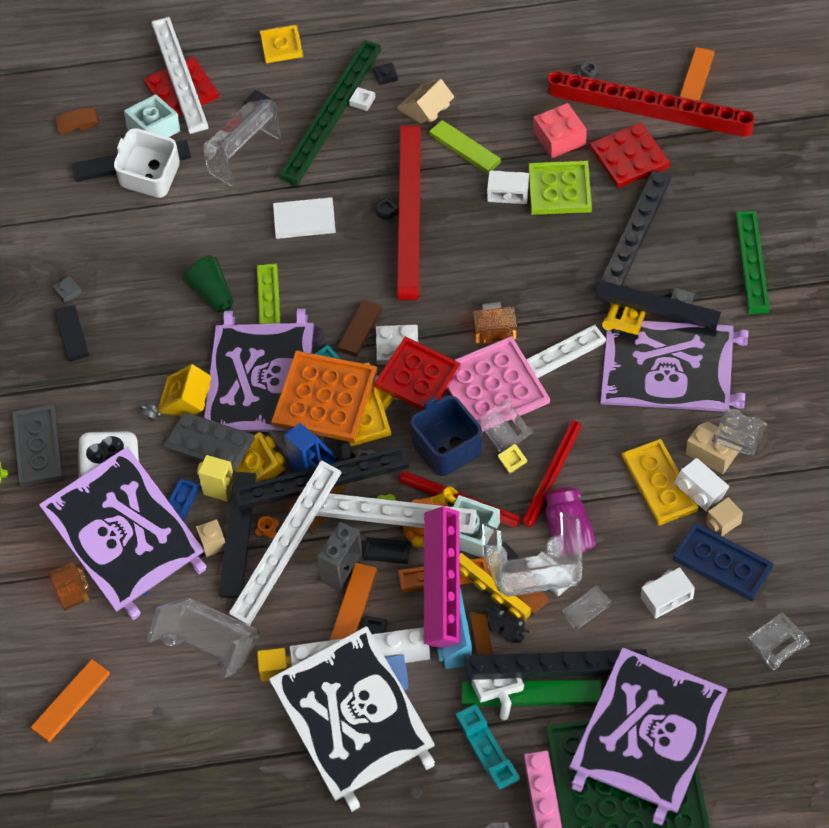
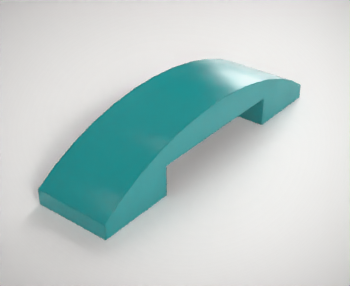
(486, 748)

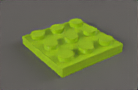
(560, 187)

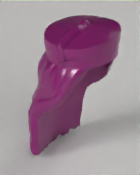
(566, 500)

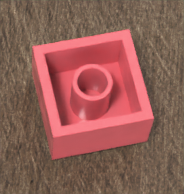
(559, 130)

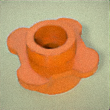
(264, 522)

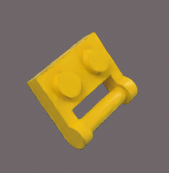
(630, 321)

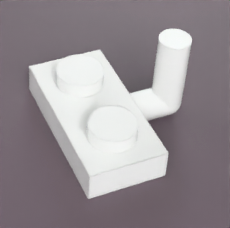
(495, 688)

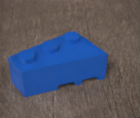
(306, 449)

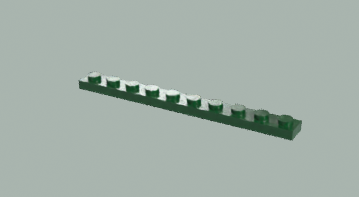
(330, 113)

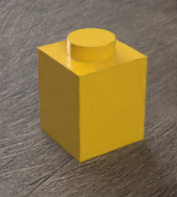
(272, 663)

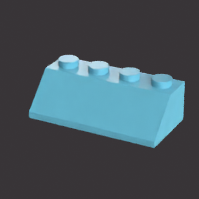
(455, 654)

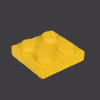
(281, 44)

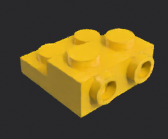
(262, 459)

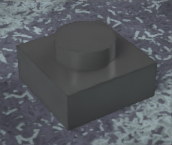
(67, 289)
(683, 296)

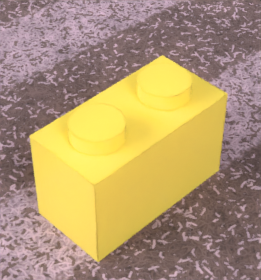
(216, 477)

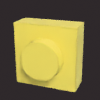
(512, 459)

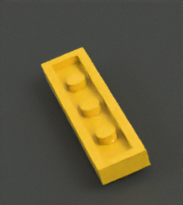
(485, 582)

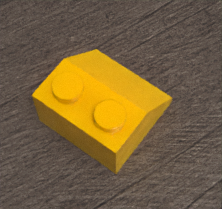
(185, 392)

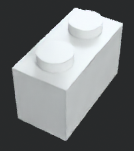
(508, 187)
(701, 484)
(667, 592)

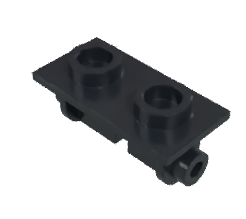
(513, 629)

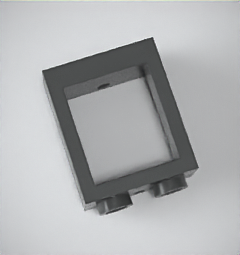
(340, 551)

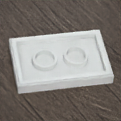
(304, 218)

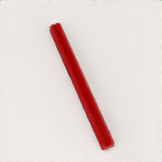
(551, 474)
(435, 489)

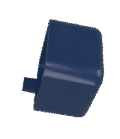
(437, 426)

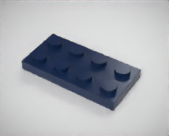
(723, 561)

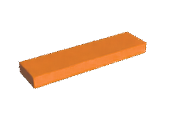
(697, 73)
(413, 578)
(354, 601)
(70, 701)

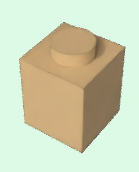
(724, 517)
(211, 538)

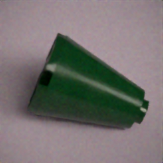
(209, 283)

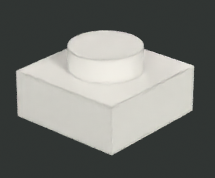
(362, 99)

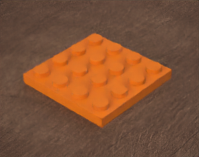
(325, 396)

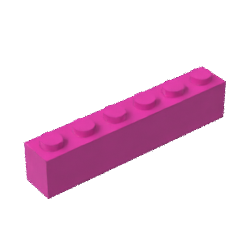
(441, 577)

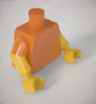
(416, 534)

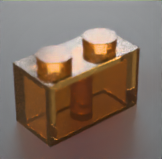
(494, 324)
(70, 585)

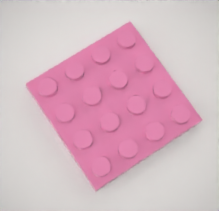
(493, 376)

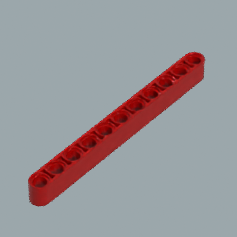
(650, 104)
(409, 213)

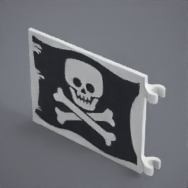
(352, 714)

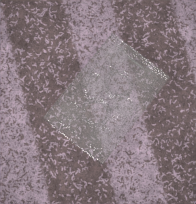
(740, 432)

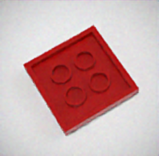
(161, 85)
(629, 155)
(416, 374)

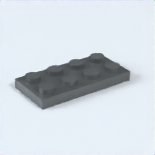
(198, 437)
(37, 446)

